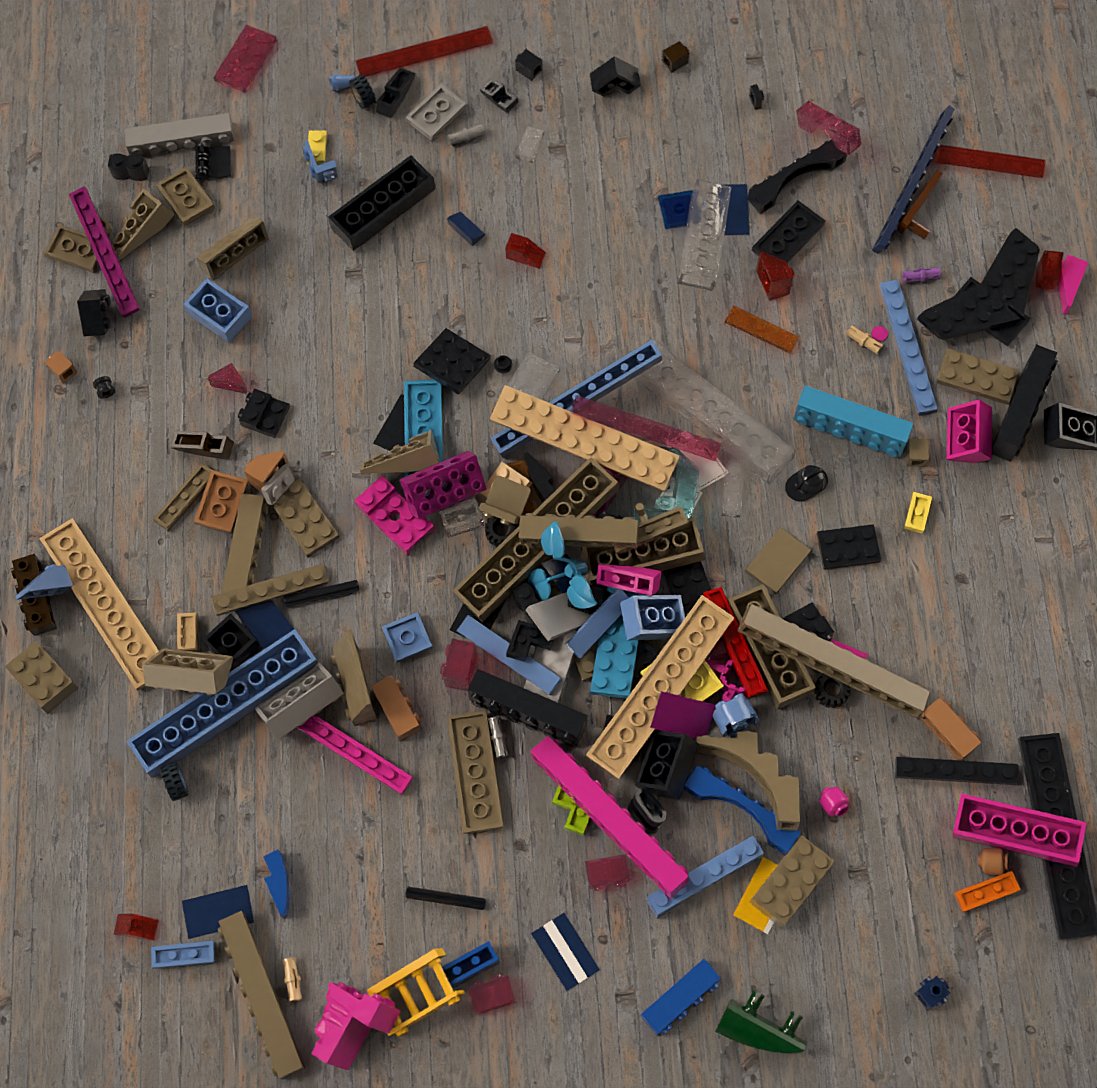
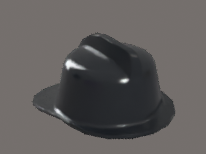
(806, 483)

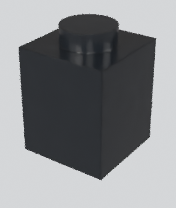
(528, 64)

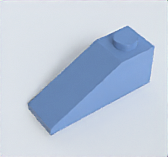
(51, 582)

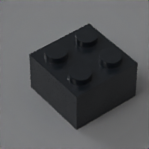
(232, 640)

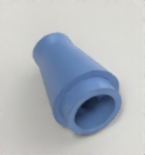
(340, 82)

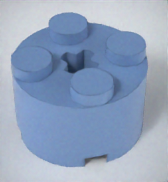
(734, 715)

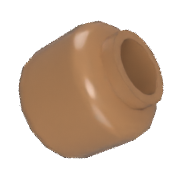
(993, 861)

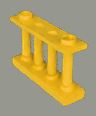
(416, 971)

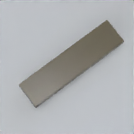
(183, 498)

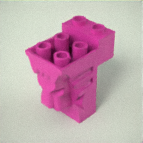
(348, 1021)

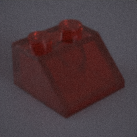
(774, 275)

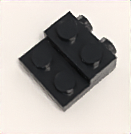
(263, 413)
(810, 620)

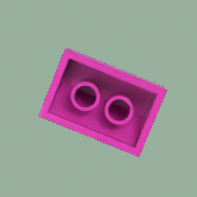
(969, 432)

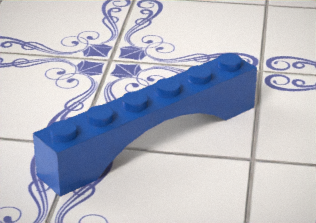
(707, 787)

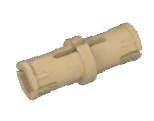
(864, 339)
(292, 979)

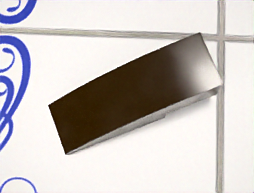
(202, 444)

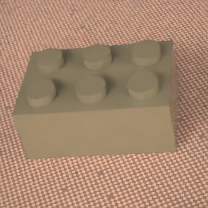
(41, 677)

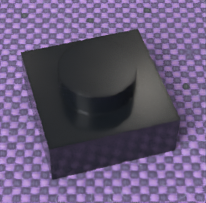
(756, 96)

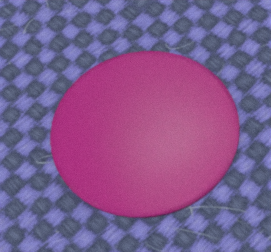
(879, 333)

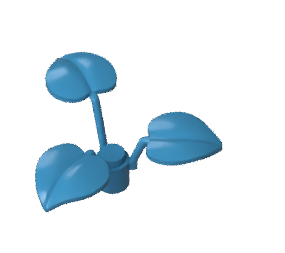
(579, 591)

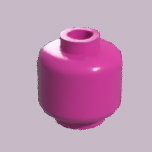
(834, 801)

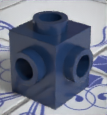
(927, 996)

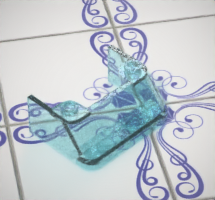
(683, 492)

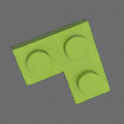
(577, 819)

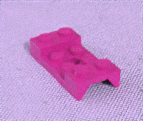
(380, 502)

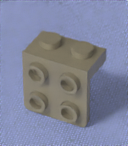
(506, 500)

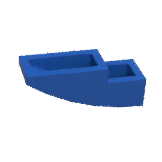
(278, 881)

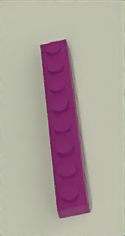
(104, 252)

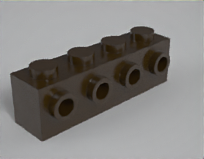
(38, 609)

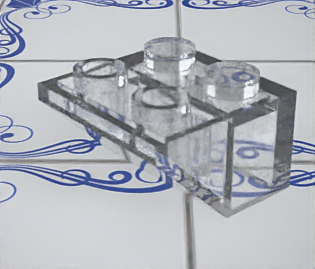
(461, 517)

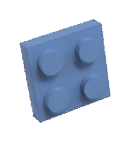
(407, 637)

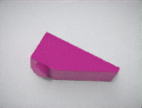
(1070, 279)
(629, 578)

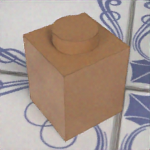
(60, 366)

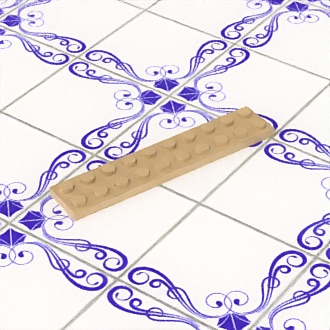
(585, 438)
(101, 600)
(667, 673)

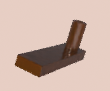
(908, 221)

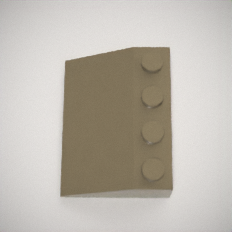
(353, 680)

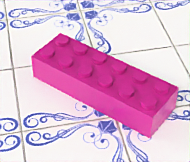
(1019, 830)

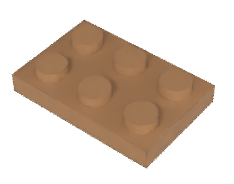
(220, 502)

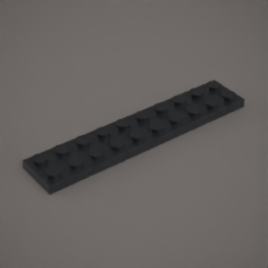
(1051, 793)

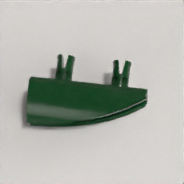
(750, 1029)

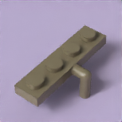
(657, 526)

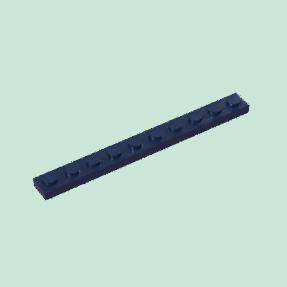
(911, 184)

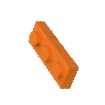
(987, 891)

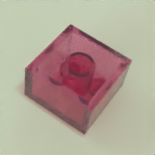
(459, 664)

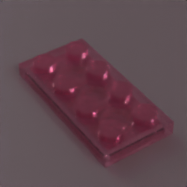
(245, 58)

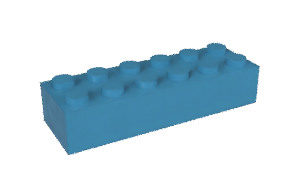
(852, 421)

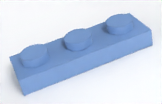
(183, 954)

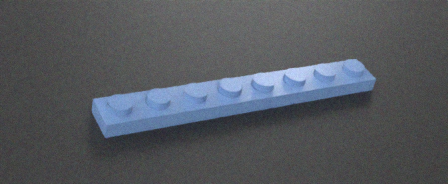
(908, 347)

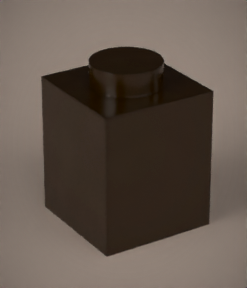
(675, 56)

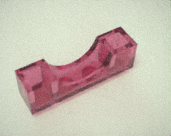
(843, 134)

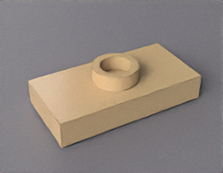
(187, 631)

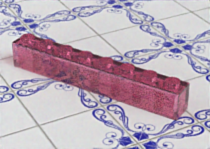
(645, 428)

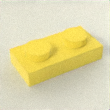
(318, 143)
(918, 512)

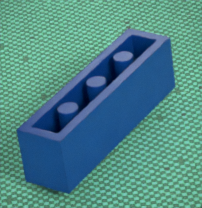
(680, 997)

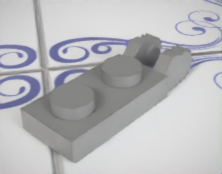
(282, 480)

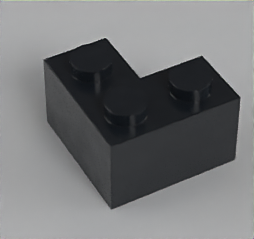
(615, 75)
(92, 312)

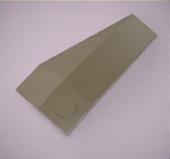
(144, 221)
(413, 456)

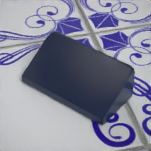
(465, 228)

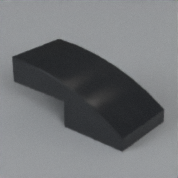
(498, 95)

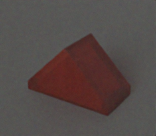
(136, 926)

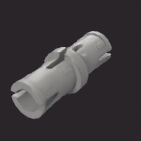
(466, 134)
(498, 737)

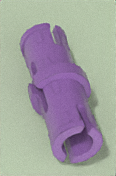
(921, 274)

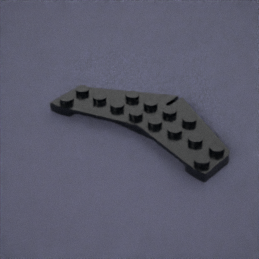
(993, 302)

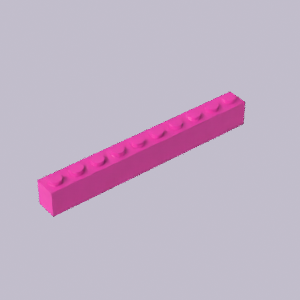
(610, 817)

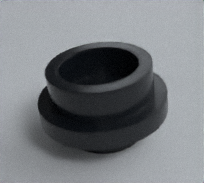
(503, 364)

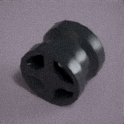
(104, 387)

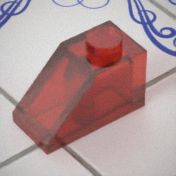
(524, 251)
(1048, 270)

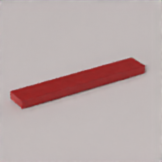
(738, 649)

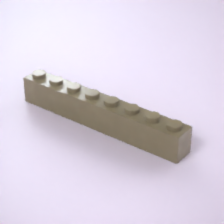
(261, 995)

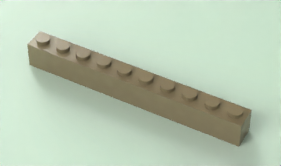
(833, 661)

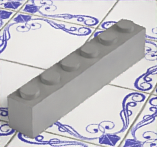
(179, 134)

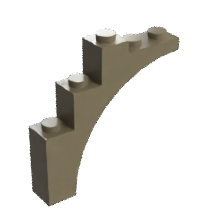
(763, 767)

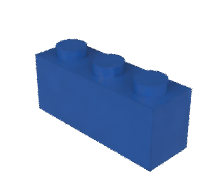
(470, 965)

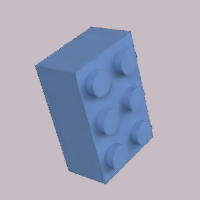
(217, 310)
(652, 616)

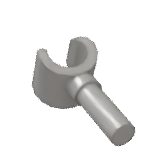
(596, 732)

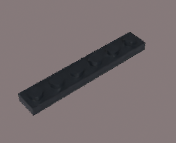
(956, 770)

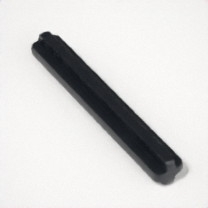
(321, 593)
(445, 898)

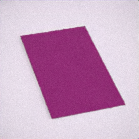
(682, 715)

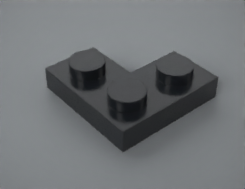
(522, 639)

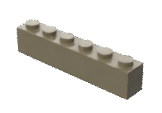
(582, 531)
(245, 542)

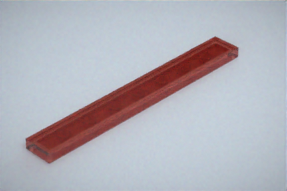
(424, 51)

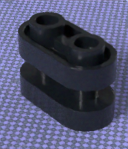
(647, 810)

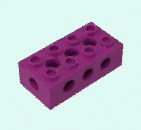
(435, 476)

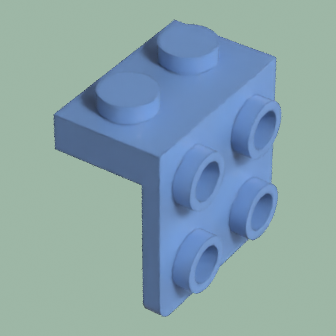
(325, 171)

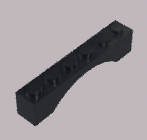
(825, 158)

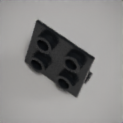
(212, 161)

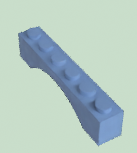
(707, 874)

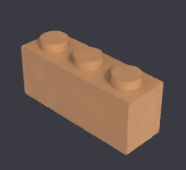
(396, 707)
(950, 729)

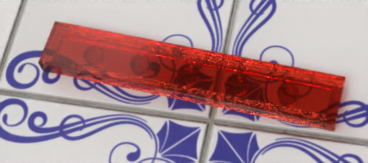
(990, 161)

